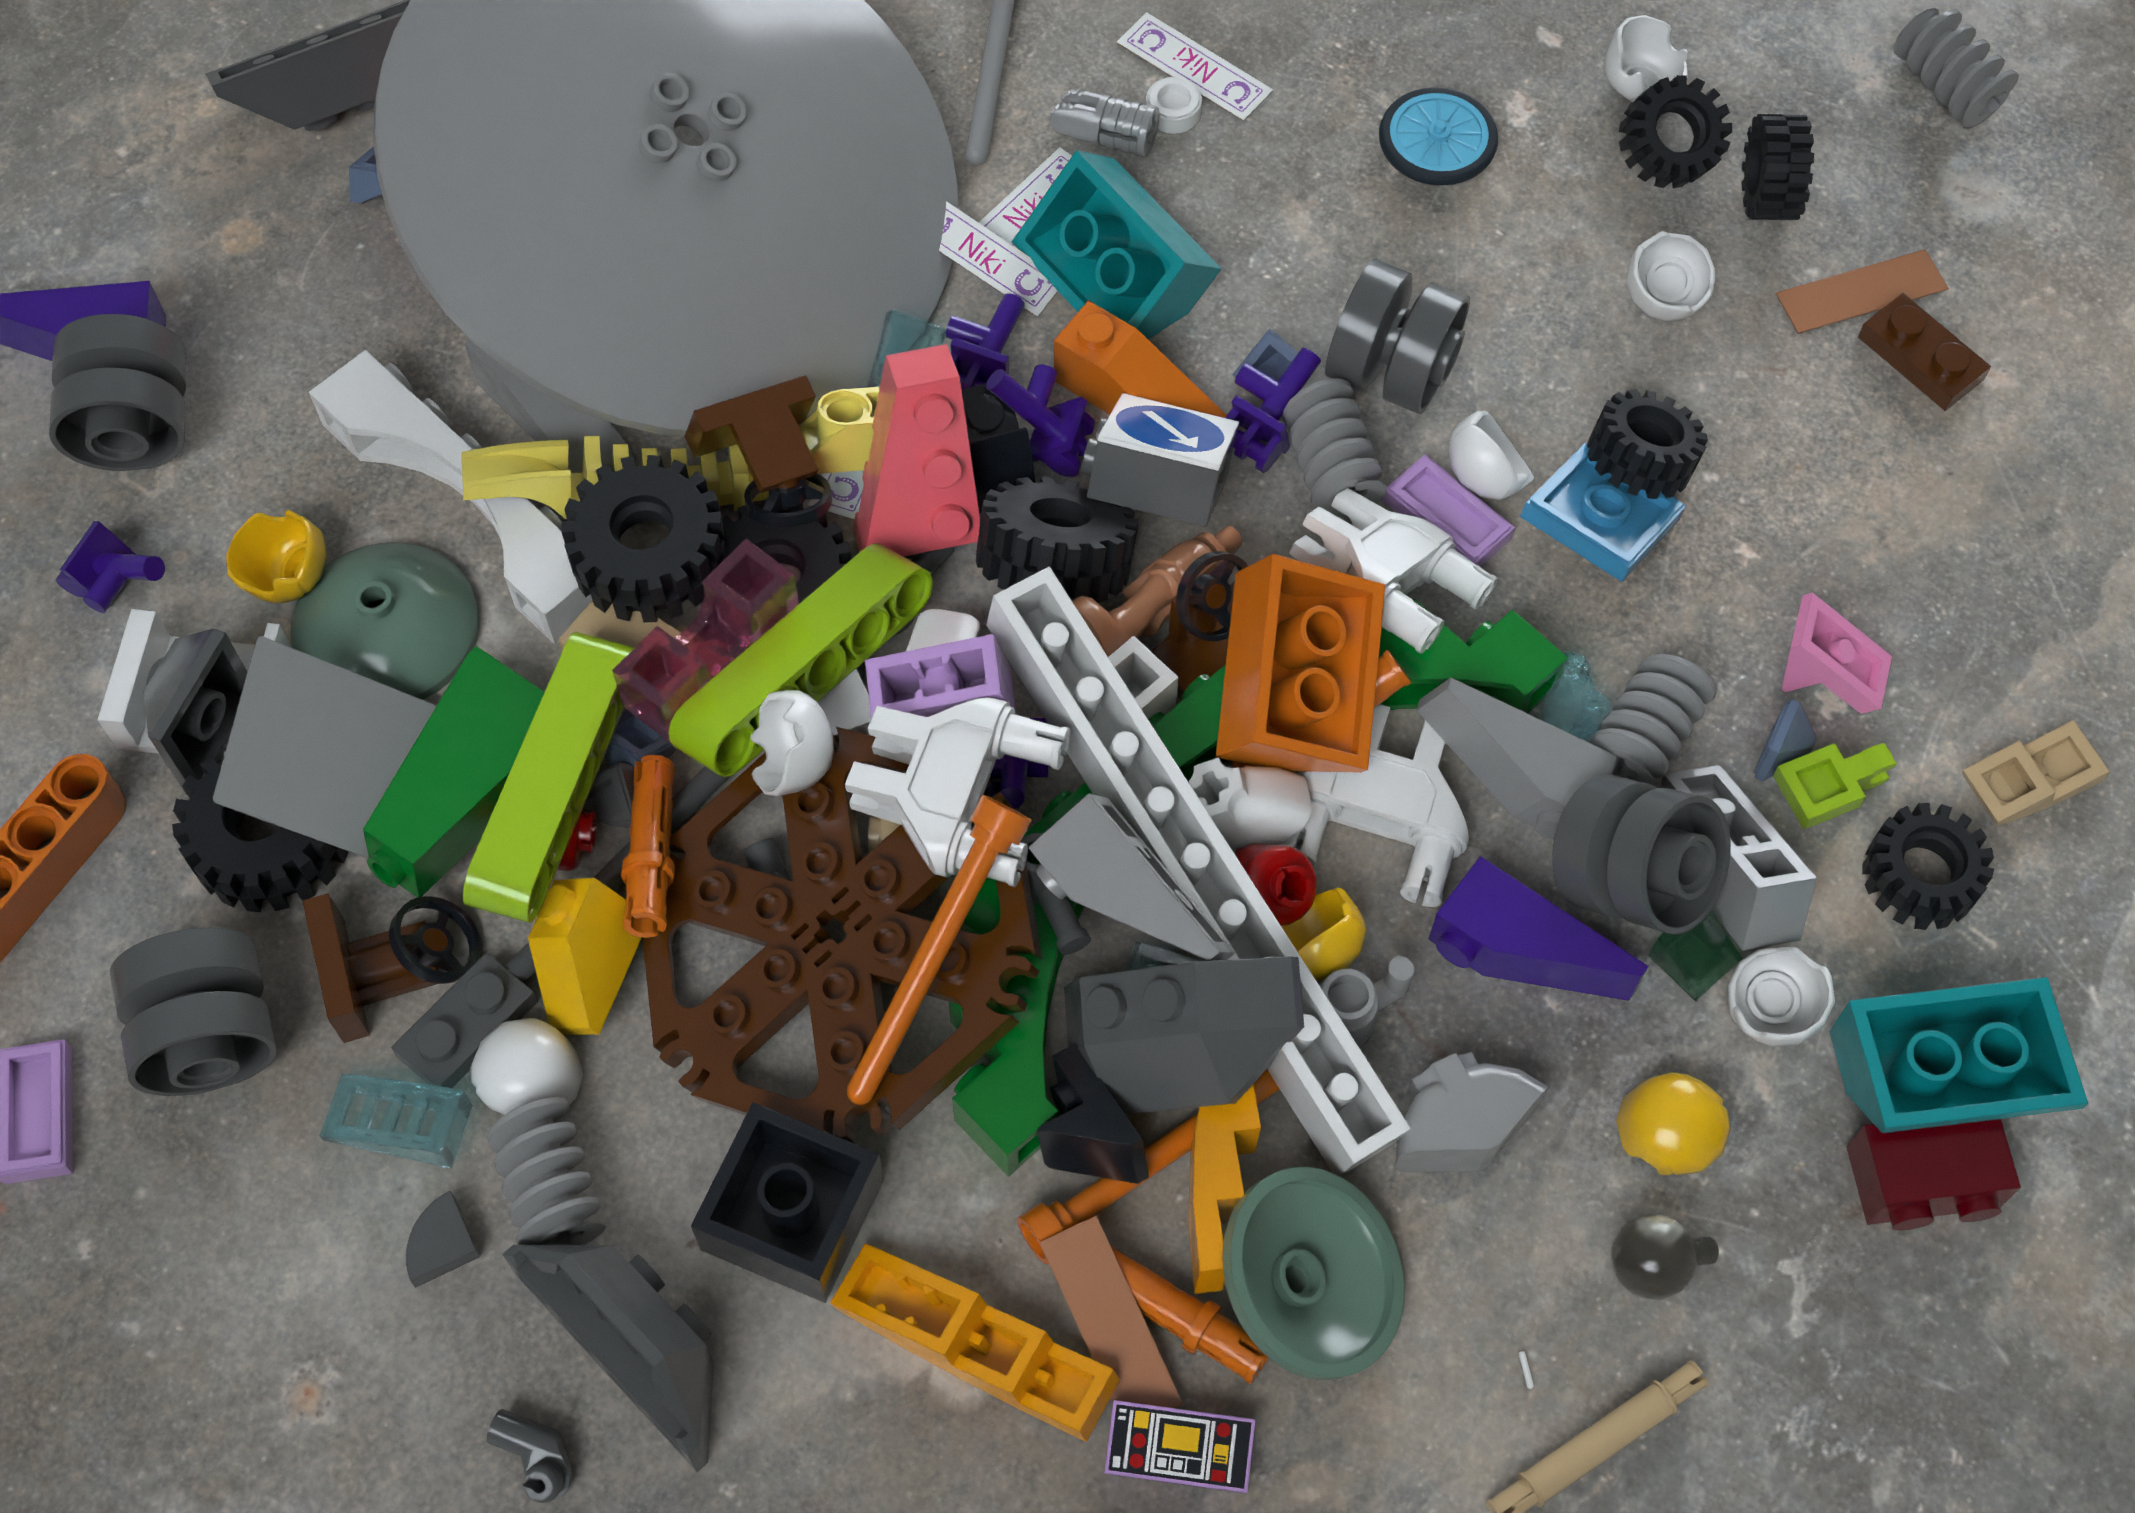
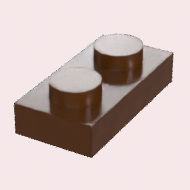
(1924, 351)

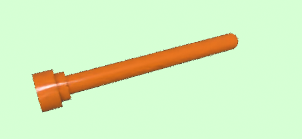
(993, 832)
(1046, 1221)

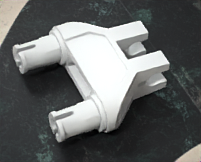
(1397, 553)
(947, 775)
(1397, 801)

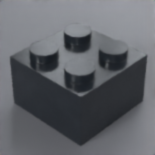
(788, 1202)

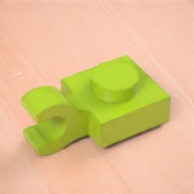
(1828, 785)

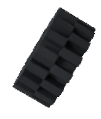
(1696, 110)
(1777, 167)
(1646, 444)
(1949, 841)

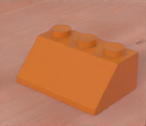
(1300, 668)

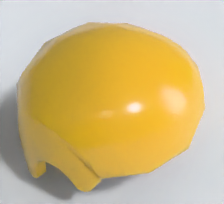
(277, 557)
(1328, 934)
(1674, 1123)

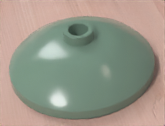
(408, 640)
(1339, 1269)

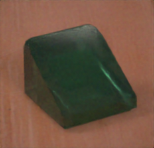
(1696, 957)

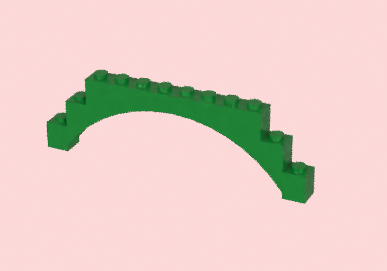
(1007, 1100)

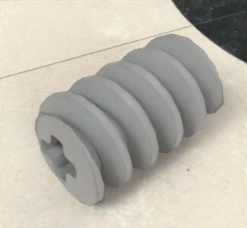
(1955, 66)
(1332, 443)
(1654, 716)
(539, 1175)

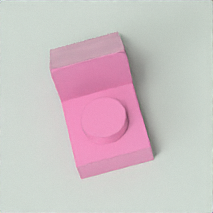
(1837, 655)

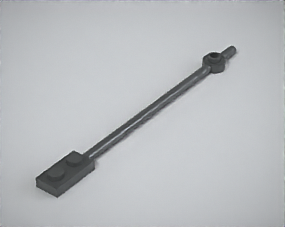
(449, 1033)

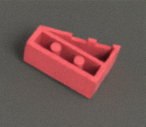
(919, 463)

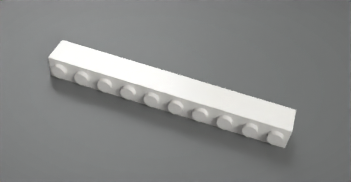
(1127, 762)

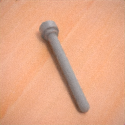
(989, 81)

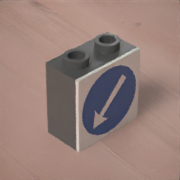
(1160, 459)

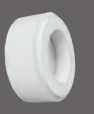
(1177, 102)

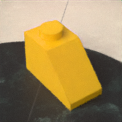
(580, 953)

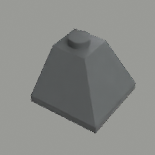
(193, 701)

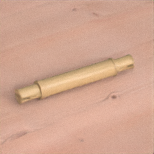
(1599, 1441)

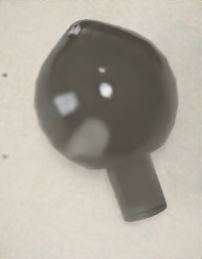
(1658, 1256)

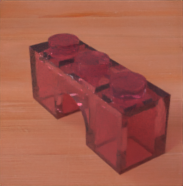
(739, 606)

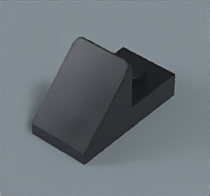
(996, 442)
(1092, 1130)

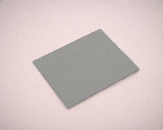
(315, 745)

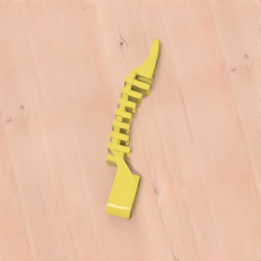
(538, 470)

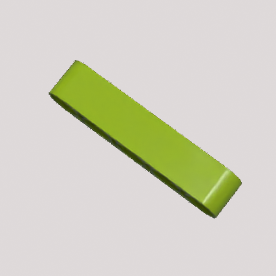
(803, 652)
(548, 782)

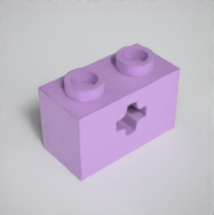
(940, 677)

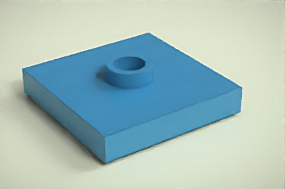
(1598, 518)

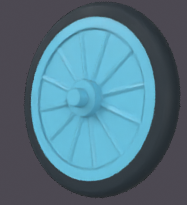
(1438, 136)

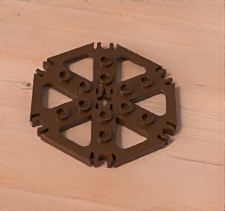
(808, 968)

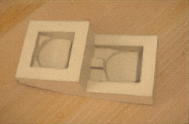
(2036, 774)

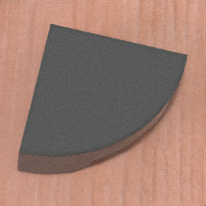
(612, 795)
(439, 1241)

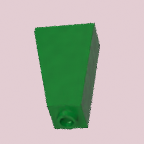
(451, 775)

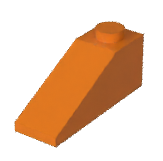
(1107, 357)

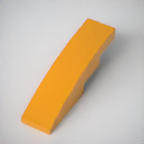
(1216, 1182)
(975, 1341)

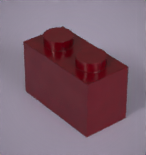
(1933, 1173)

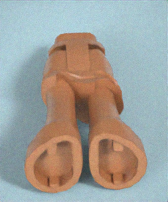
(1150, 595)

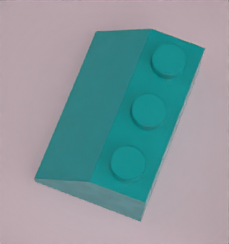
(1115, 246)
(1957, 1055)

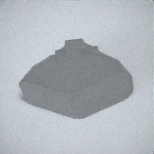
(1464, 1114)

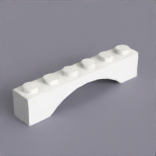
(384, 422)

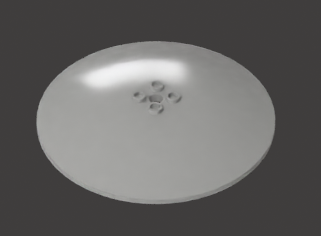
(649, 273)

